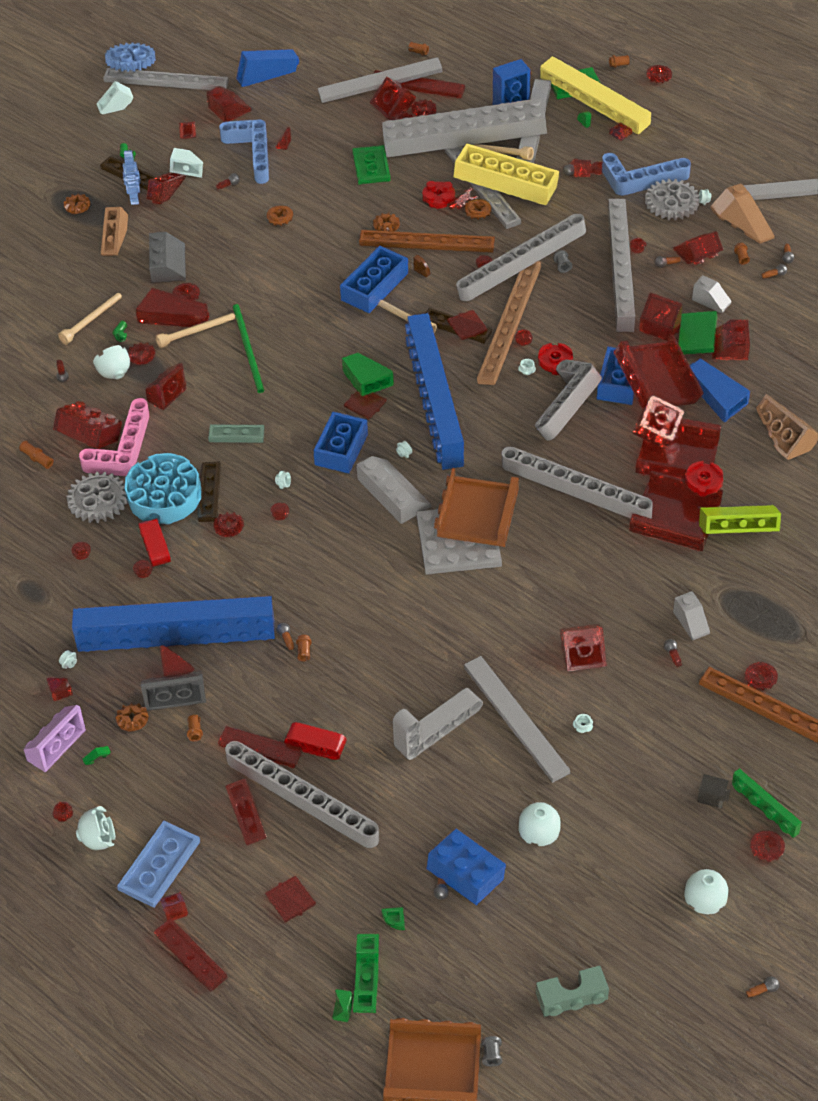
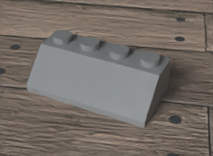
(391, 488)

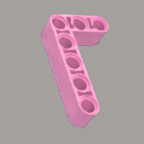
(126, 456)

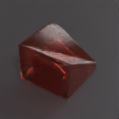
(59, 688)

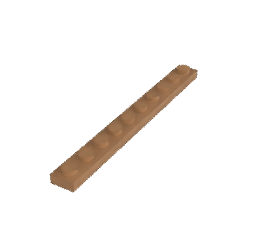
(508, 325)

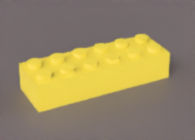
(506, 174)

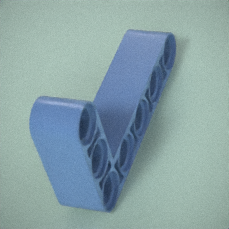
(254, 132)
(642, 178)

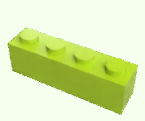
(739, 519)

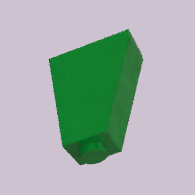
(366, 374)

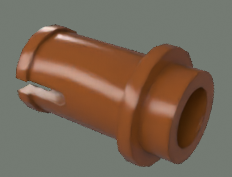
(419, 48)
(618, 61)
(741, 251)
(303, 647)
(194, 729)

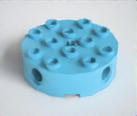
(163, 488)

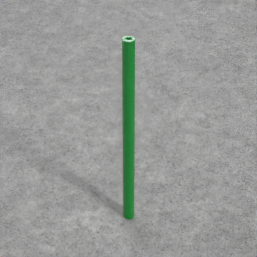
(249, 352)

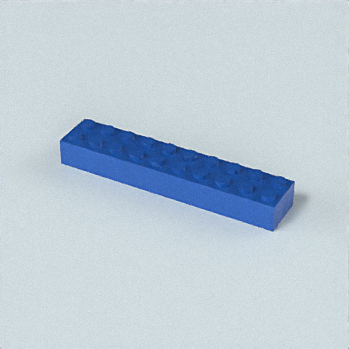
(435, 392)
(173, 623)

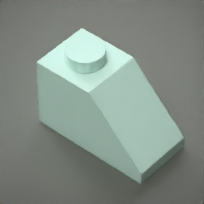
(115, 98)
(185, 163)

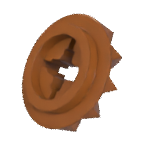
(479, 204)
(82, 206)
(277, 211)
(392, 225)
(139, 720)

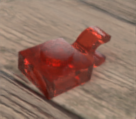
(583, 168)
(459, 202)

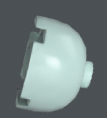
(113, 362)
(539, 824)
(96, 829)
(706, 891)

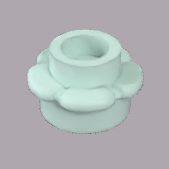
(704, 196)
(527, 366)
(403, 449)
(283, 479)
(68, 659)
(583, 719)

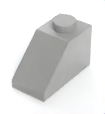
(710, 294)
(691, 615)

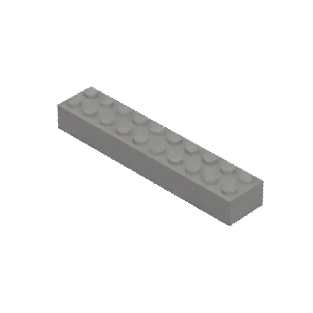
(464, 127)

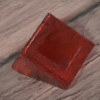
(187, 130)
(284, 140)
(174, 906)

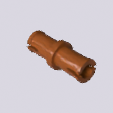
(36, 454)

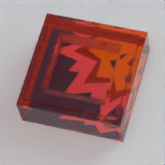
(620, 131)

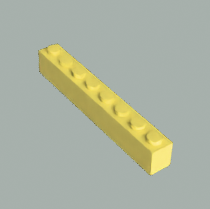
(595, 95)

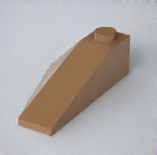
(742, 212)
(788, 431)

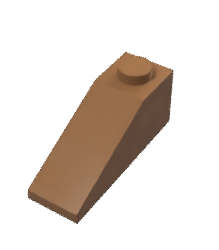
(113, 230)

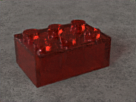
(87, 424)

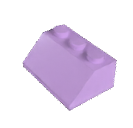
(55, 738)

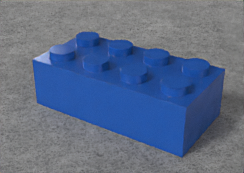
(374, 279)

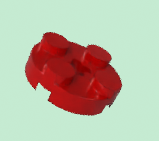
(446, 192)
(548, 351)
(704, 486)

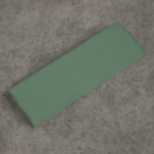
(236, 433)

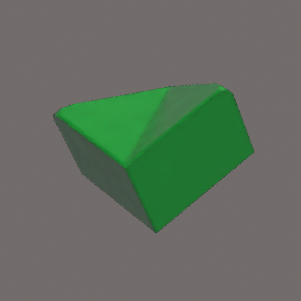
(342, 1005)

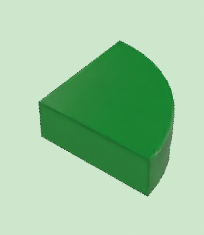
(585, 119)
(95, 753)
(394, 917)

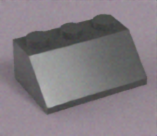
(166, 258)
(173, 691)

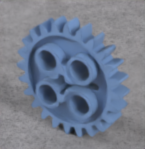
(130, 57)
(131, 177)

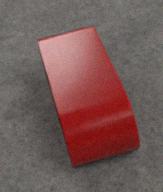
(154, 542)
(316, 740)

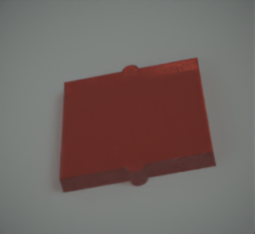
(467, 324)
(365, 405)
(290, 899)

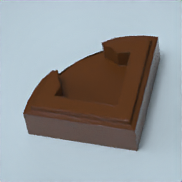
(421, 266)

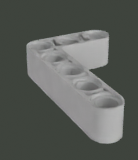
(581, 381)
(415, 736)

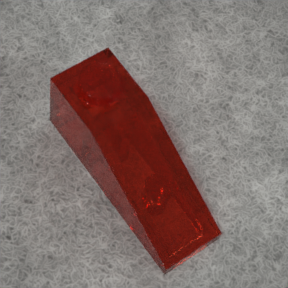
(163, 187)
(246, 811)

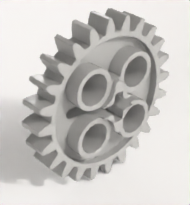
(672, 199)
(97, 497)

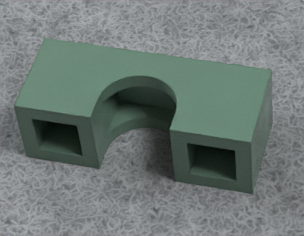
(556, 999)

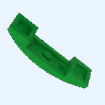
(366, 973)

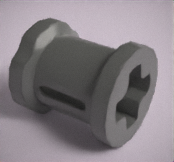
(561, 259)
(491, 1051)

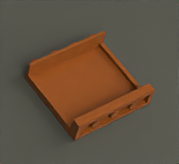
(476, 510)
(432, 1061)

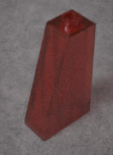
(171, 310)

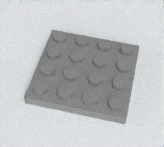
(452, 555)

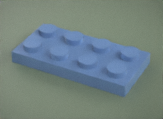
(158, 864)

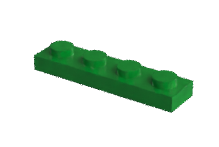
(764, 801)

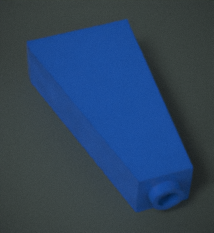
(265, 65)
(719, 390)

